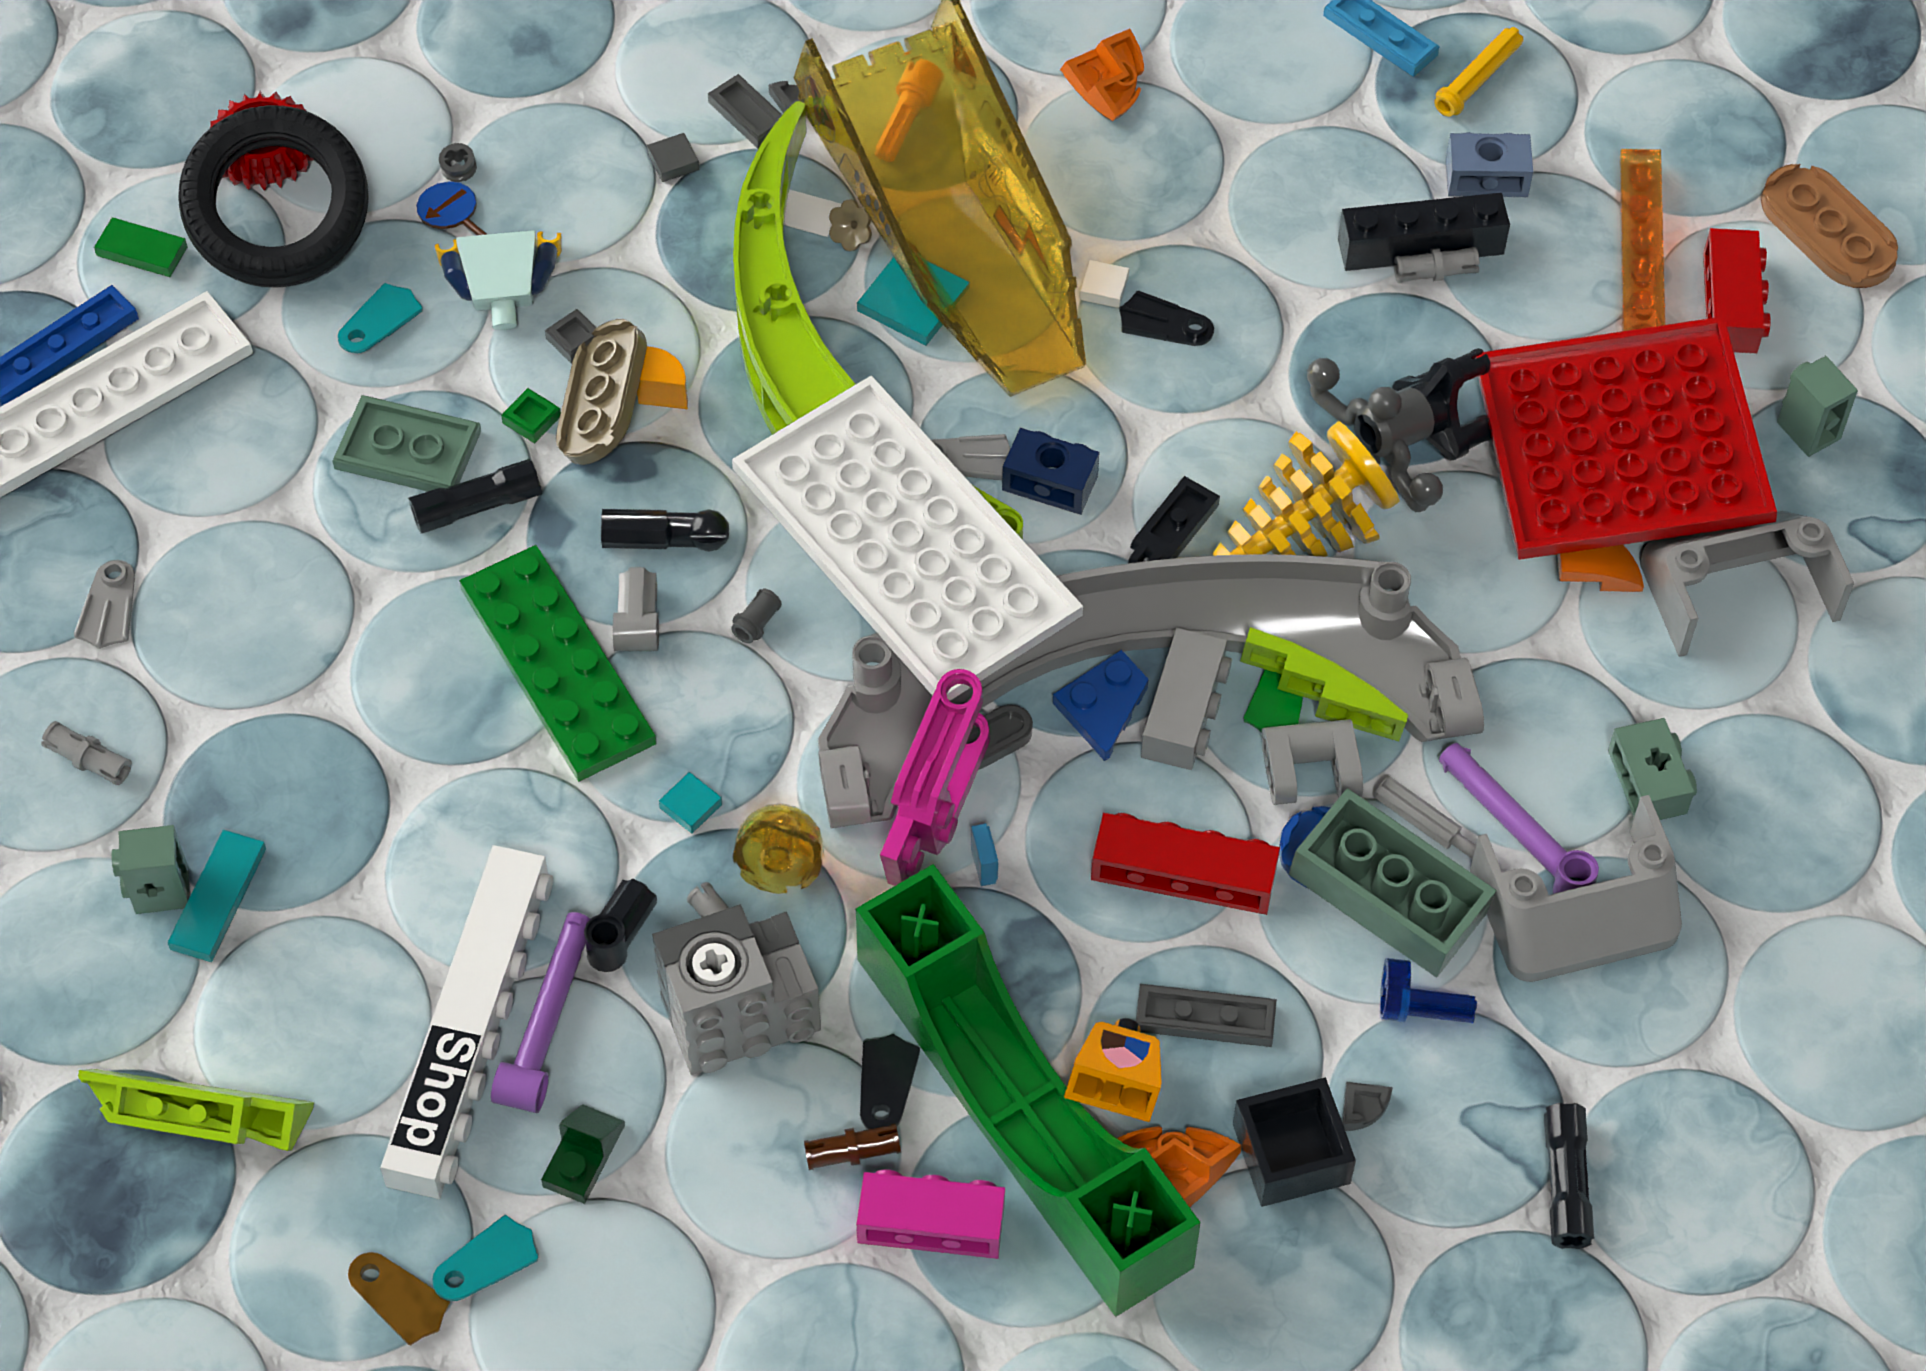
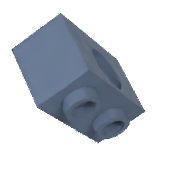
(1489, 164)

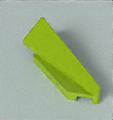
(198, 1109)

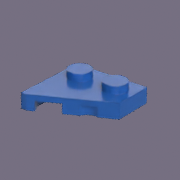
(1103, 701)

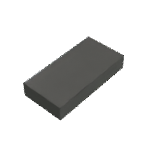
(744, 109)

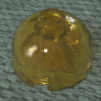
(779, 848)

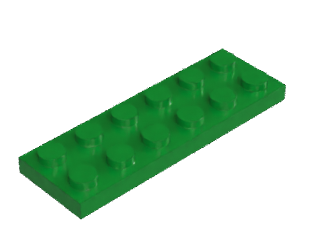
(557, 663)

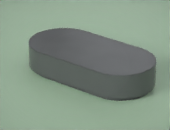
(1009, 731)

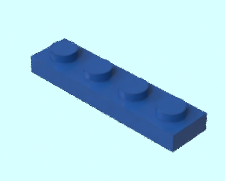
(64, 342)

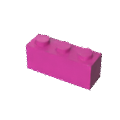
(931, 1214)

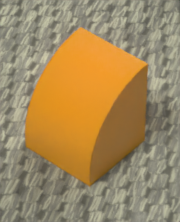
(662, 380)

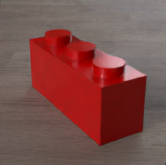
(1736, 285)

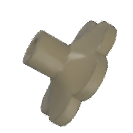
(849, 225)

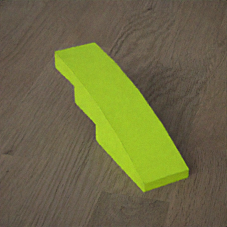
(1317, 678)

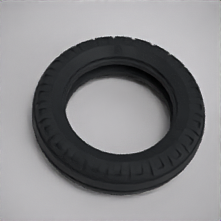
(257, 129)

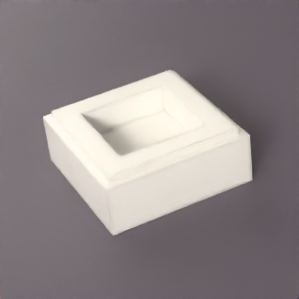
(1104, 283)

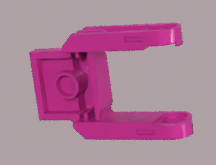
(935, 778)

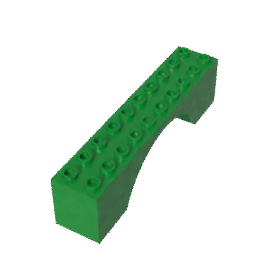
(1093, 1190)

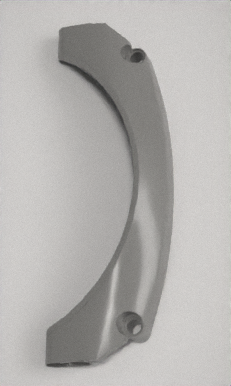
(1311, 600)

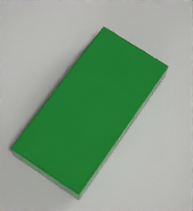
(140, 247)

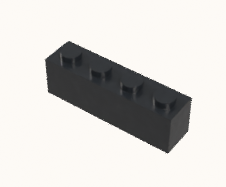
(1380, 233)

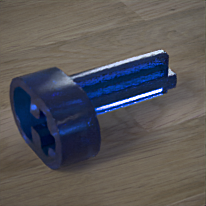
(1400, 1001)

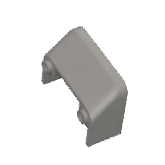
(1687, 560)
(1588, 924)

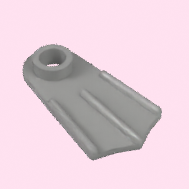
(976, 455)
(108, 606)

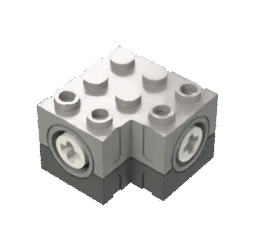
(735, 987)

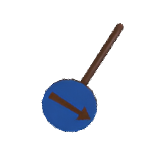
(448, 206)

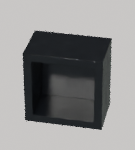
(1293, 1142)

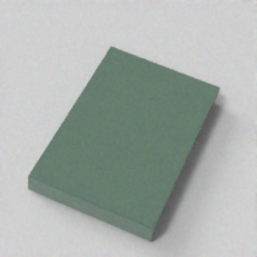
(406, 445)

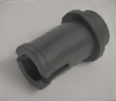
(750, 624)

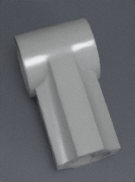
(636, 621)

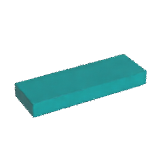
(217, 896)

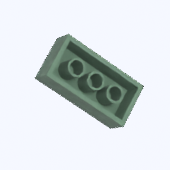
(1391, 882)

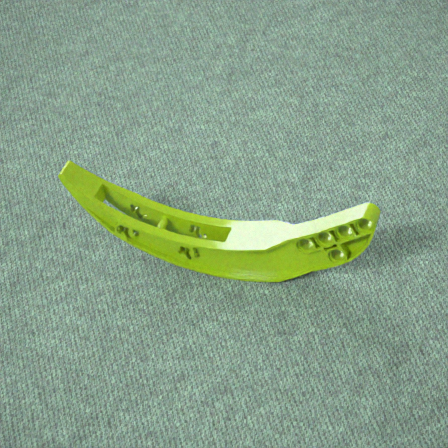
(779, 345)

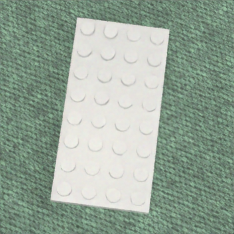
(906, 537)

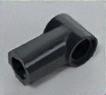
(618, 923)

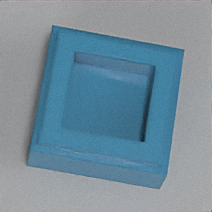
(984, 854)

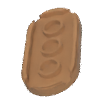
(1830, 226)

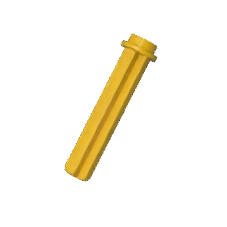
(1451, 99)

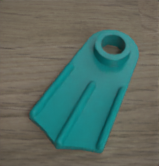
(378, 318)
(486, 1259)

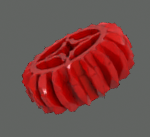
(264, 164)

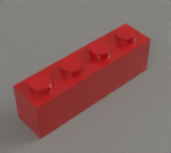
(1185, 862)

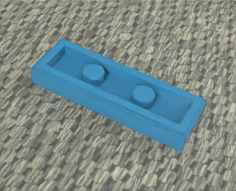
(1383, 33)

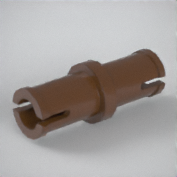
(852, 1146)

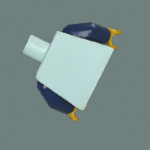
(500, 271)

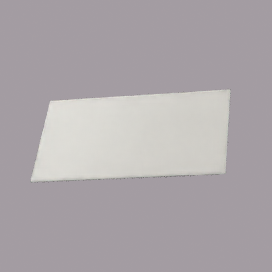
(809, 213)

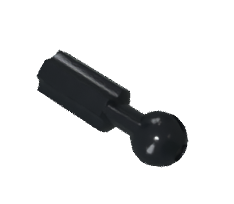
(663, 529)

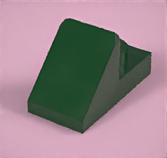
(582, 1153)

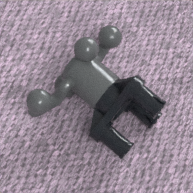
(1407, 414)

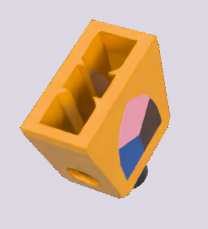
(1118, 1070)

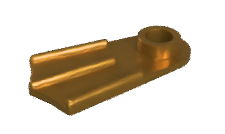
(398, 1297)

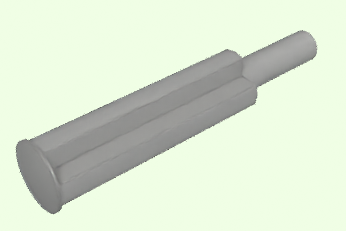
(1423, 815)

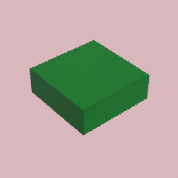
(531, 415)

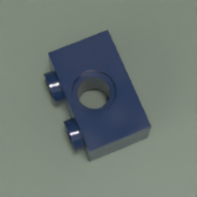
(1028, 470)

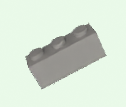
(1186, 699)

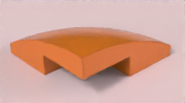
(1108, 74)
(1609, 566)
(1189, 1159)

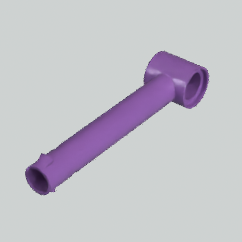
(1519, 822)
(523, 1083)

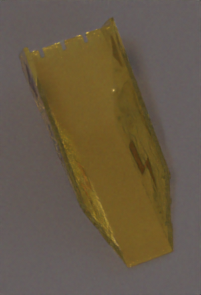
(956, 187)

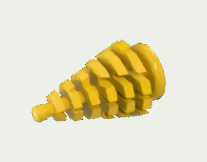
(1314, 504)

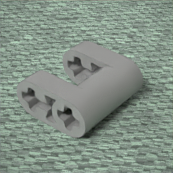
(1306, 744)

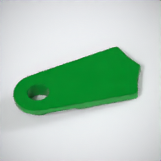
(1272, 706)

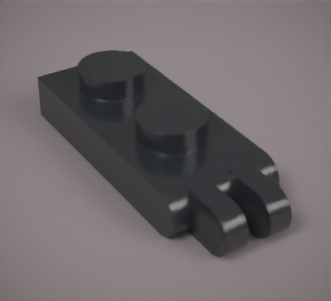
(1174, 522)

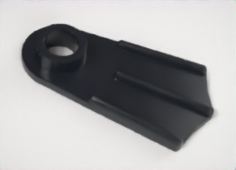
(1164, 320)
(886, 1079)

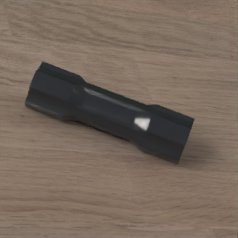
(445, 505)
(1570, 1209)

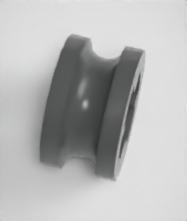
(457, 152)

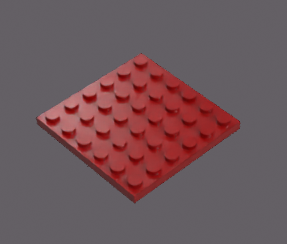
(1624, 438)

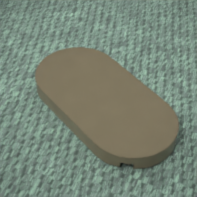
(601, 392)

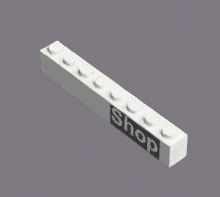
(466, 1023)

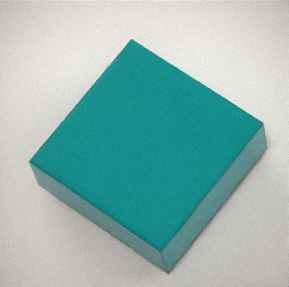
(690, 802)

